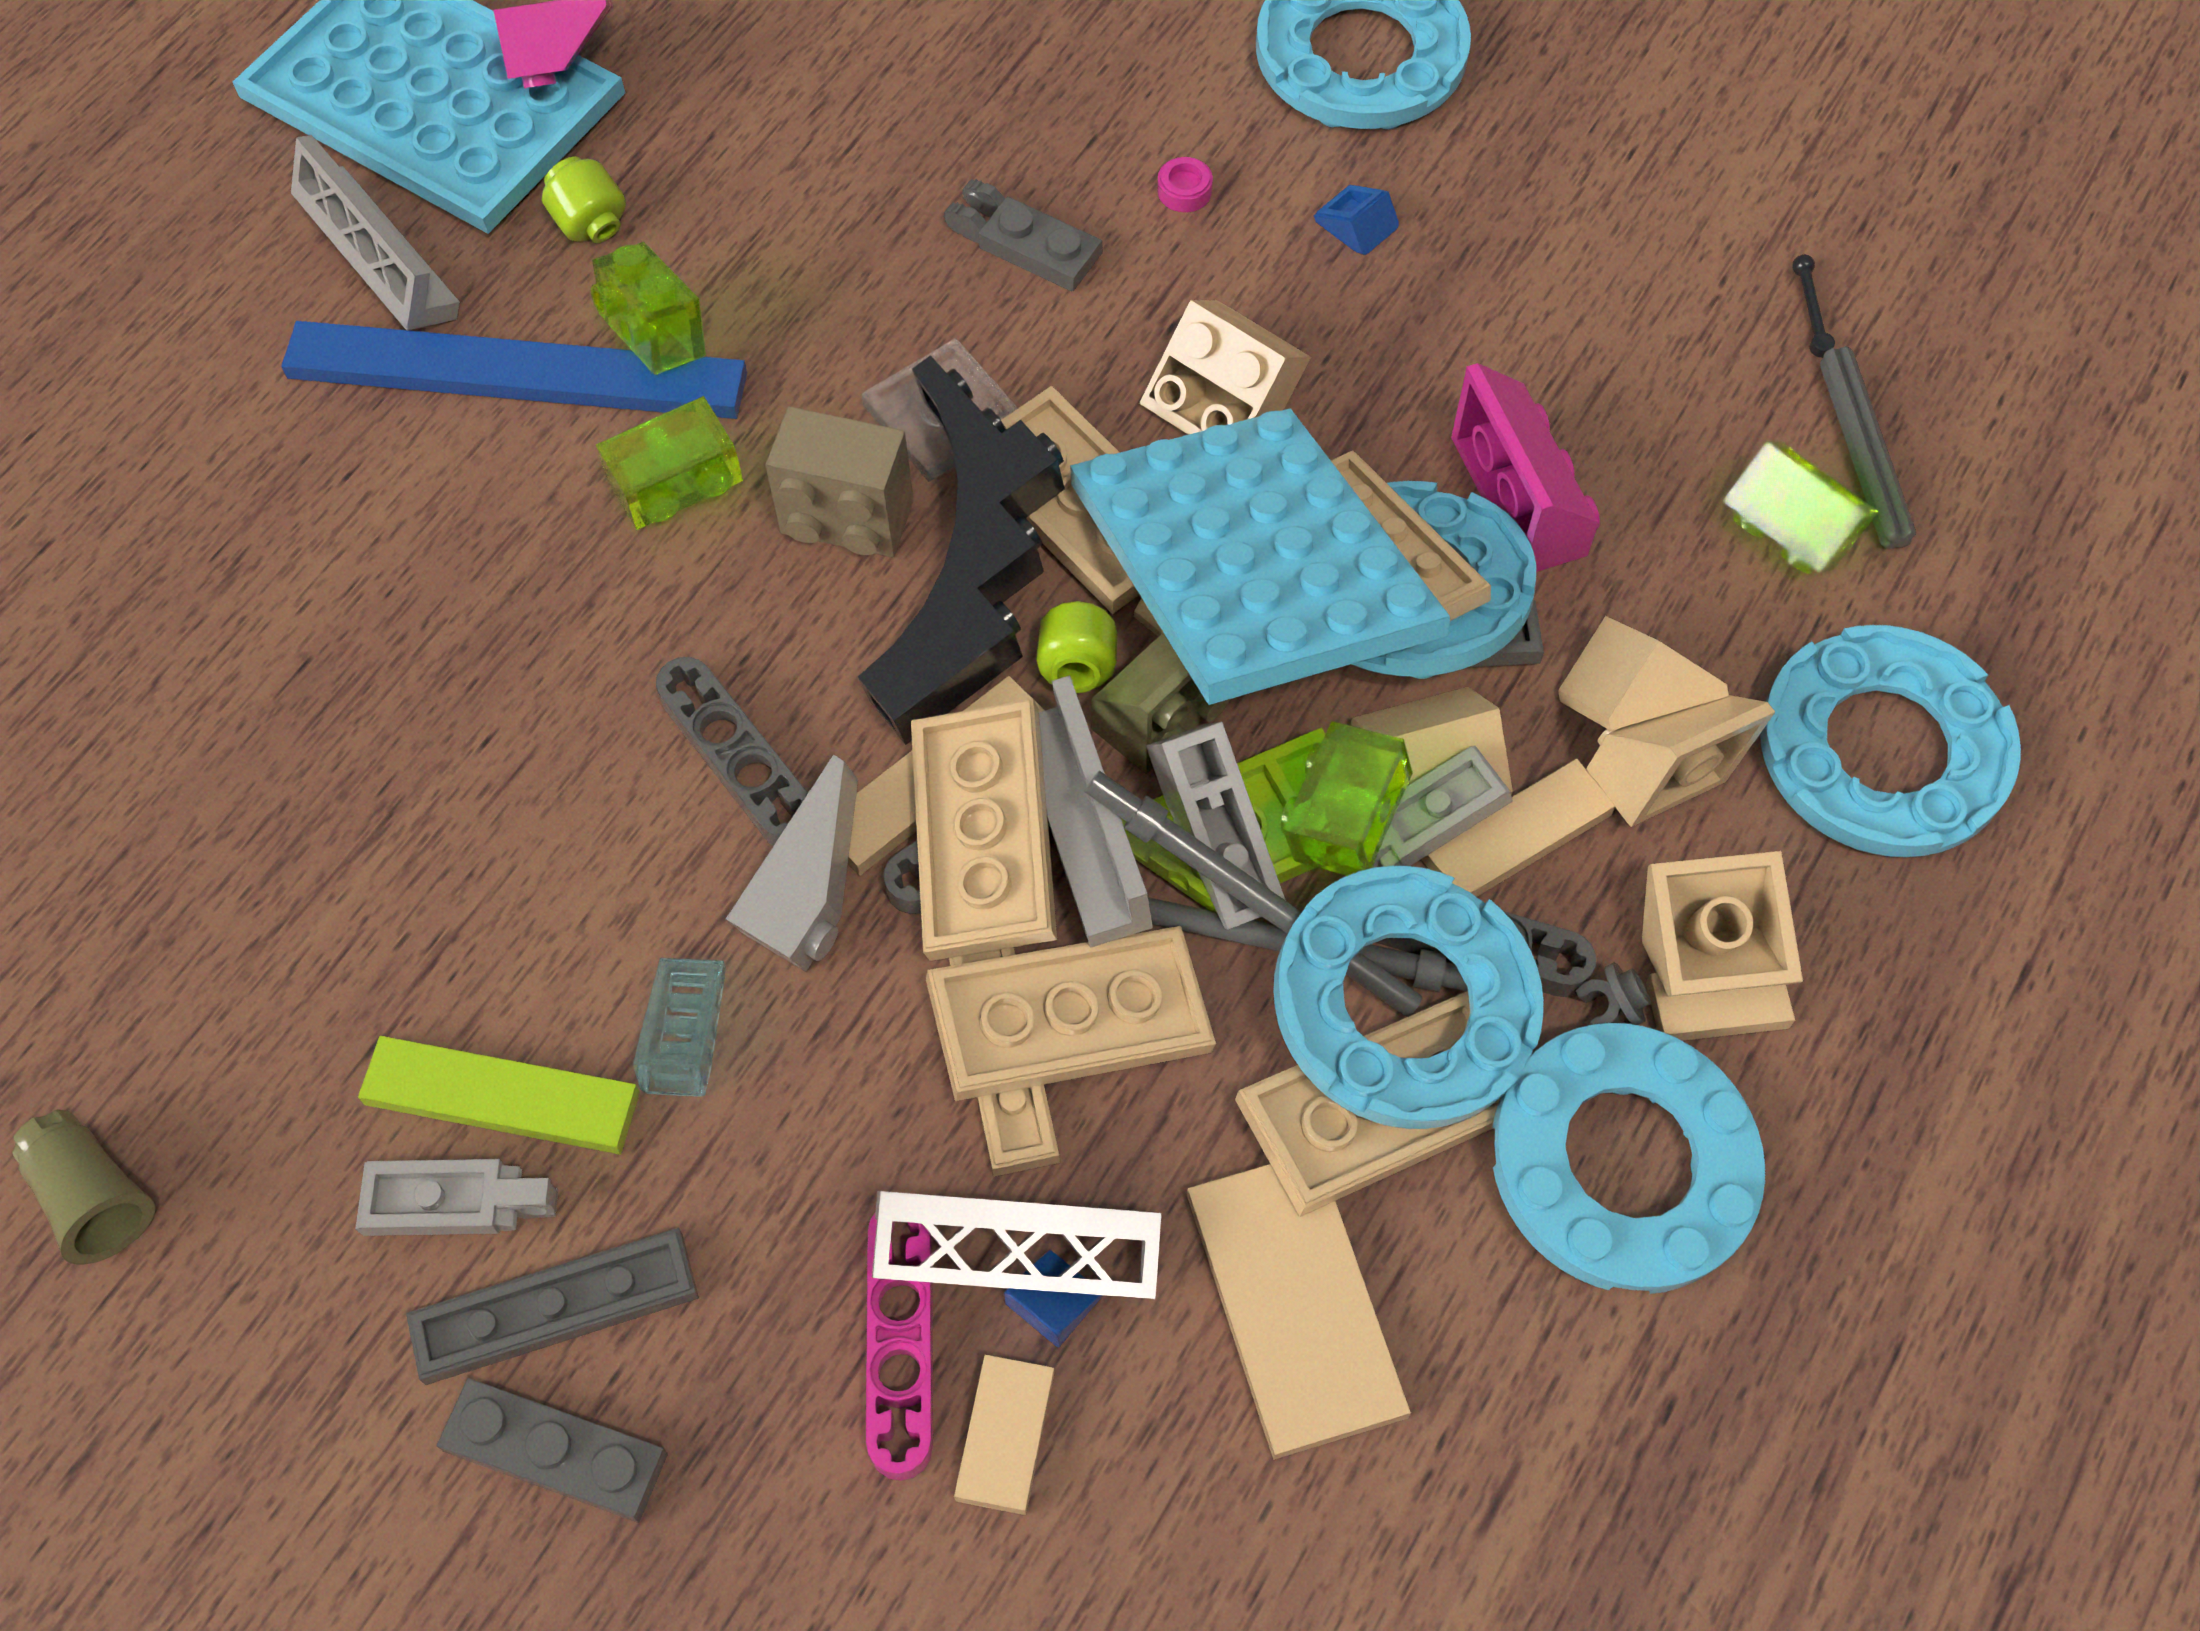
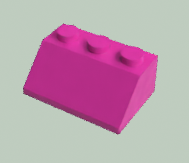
(1521, 468)

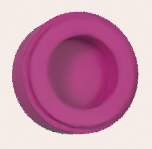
(1185, 184)

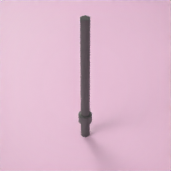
(1149, 821)
(1428, 970)

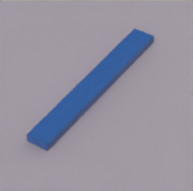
(507, 369)

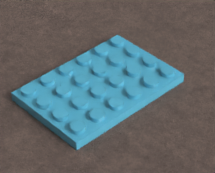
(427, 100)
(1256, 555)

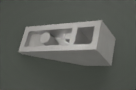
(1213, 805)
(802, 881)

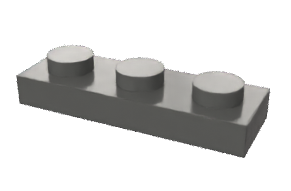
(553, 1450)

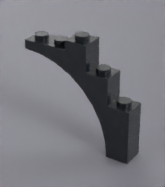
(964, 628)

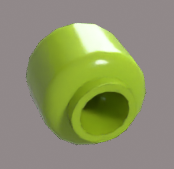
(583, 200)
(1077, 643)

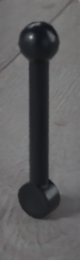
(1803, 266)

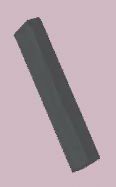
(551, 1306)

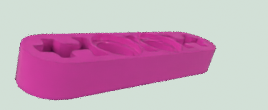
(894, 1338)

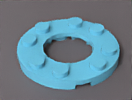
(1416, 88)
(1498, 552)
(1906, 662)
(1361, 1073)
(1575, 1229)

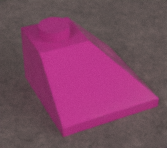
(546, 36)

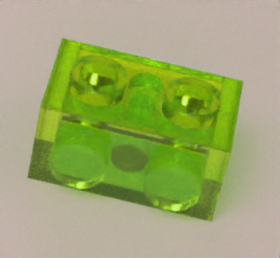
(648, 307)
(670, 463)
(1798, 508)
(1346, 799)

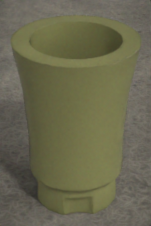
(80, 1188)

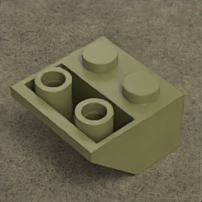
(1149, 703)

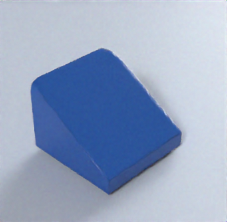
(1359, 217)
(1051, 1312)

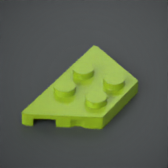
(1269, 783)

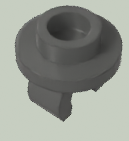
(1625, 995)

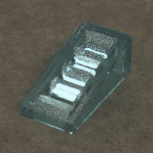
(675, 1065)

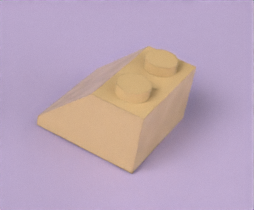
(1676, 755)

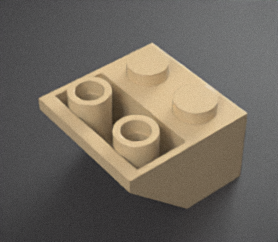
(1221, 370)

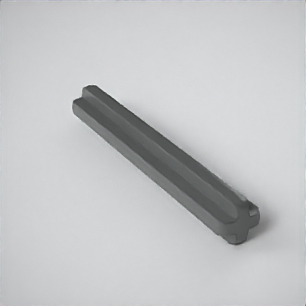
(1867, 447)

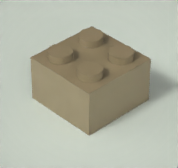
(840, 482)

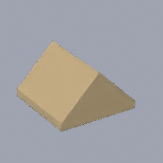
(1634, 678)
(1443, 728)
(1720, 924)

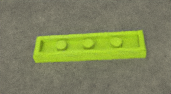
(499, 1094)

